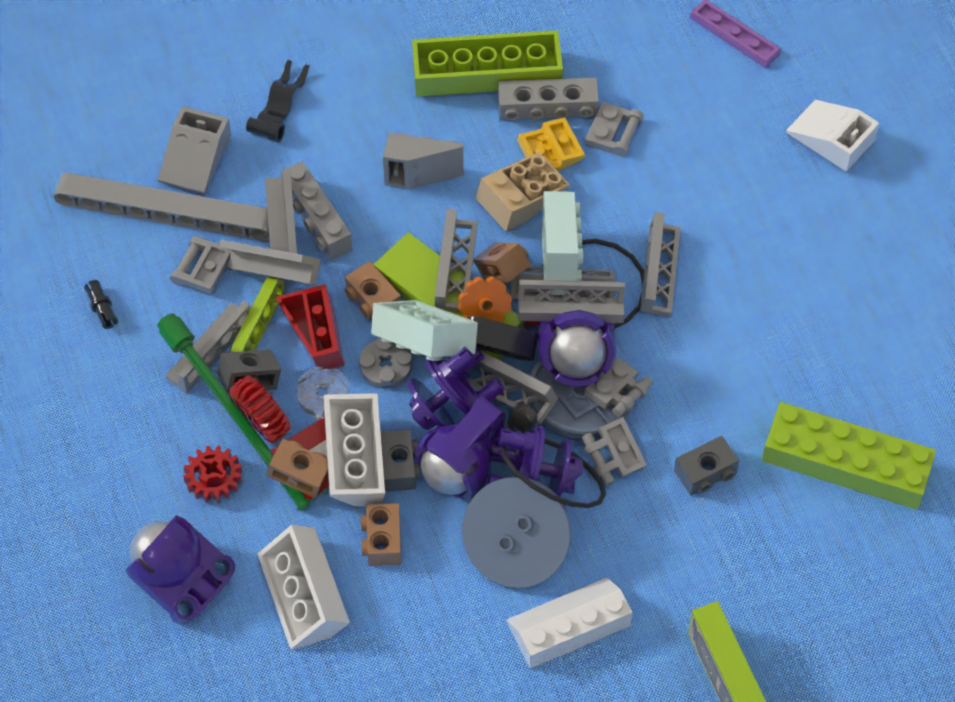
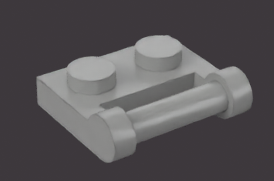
(606, 127)
(208, 268)

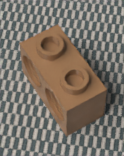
(382, 534)

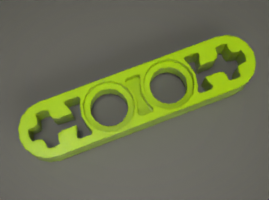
(259, 316)

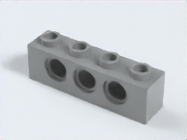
(566, 98)

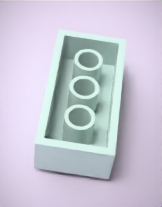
(561, 238)
(423, 328)

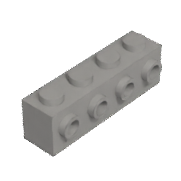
(318, 213)

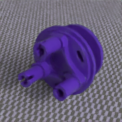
(454, 385)
(528, 459)

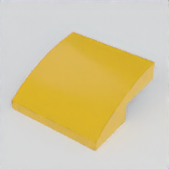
(554, 142)

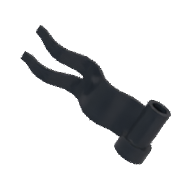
(278, 106)

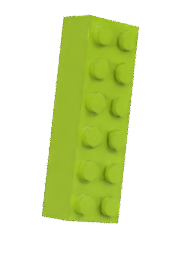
(481, 61)
(848, 455)

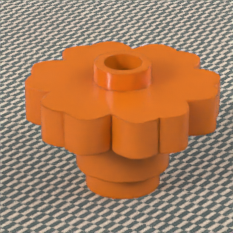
(485, 299)

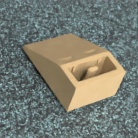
(518, 190)

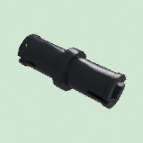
(101, 304)

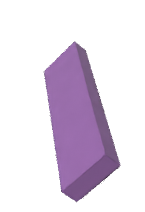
(735, 33)

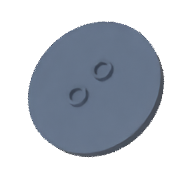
(573, 411)
(516, 533)

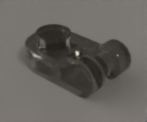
(522, 418)

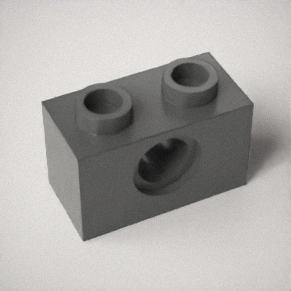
(257, 364)
(714, 454)
(403, 474)

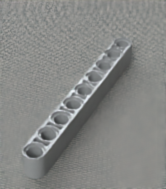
(162, 206)

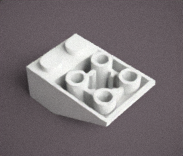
(835, 132)

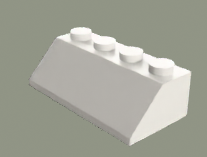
(354, 448)
(303, 587)
(570, 622)

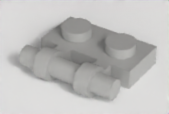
(611, 385)
(621, 447)

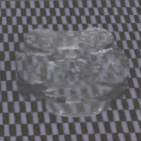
(313, 380)

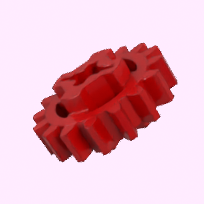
(212, 474)

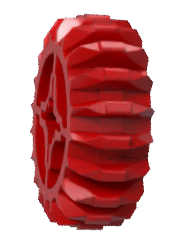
(260, 409)

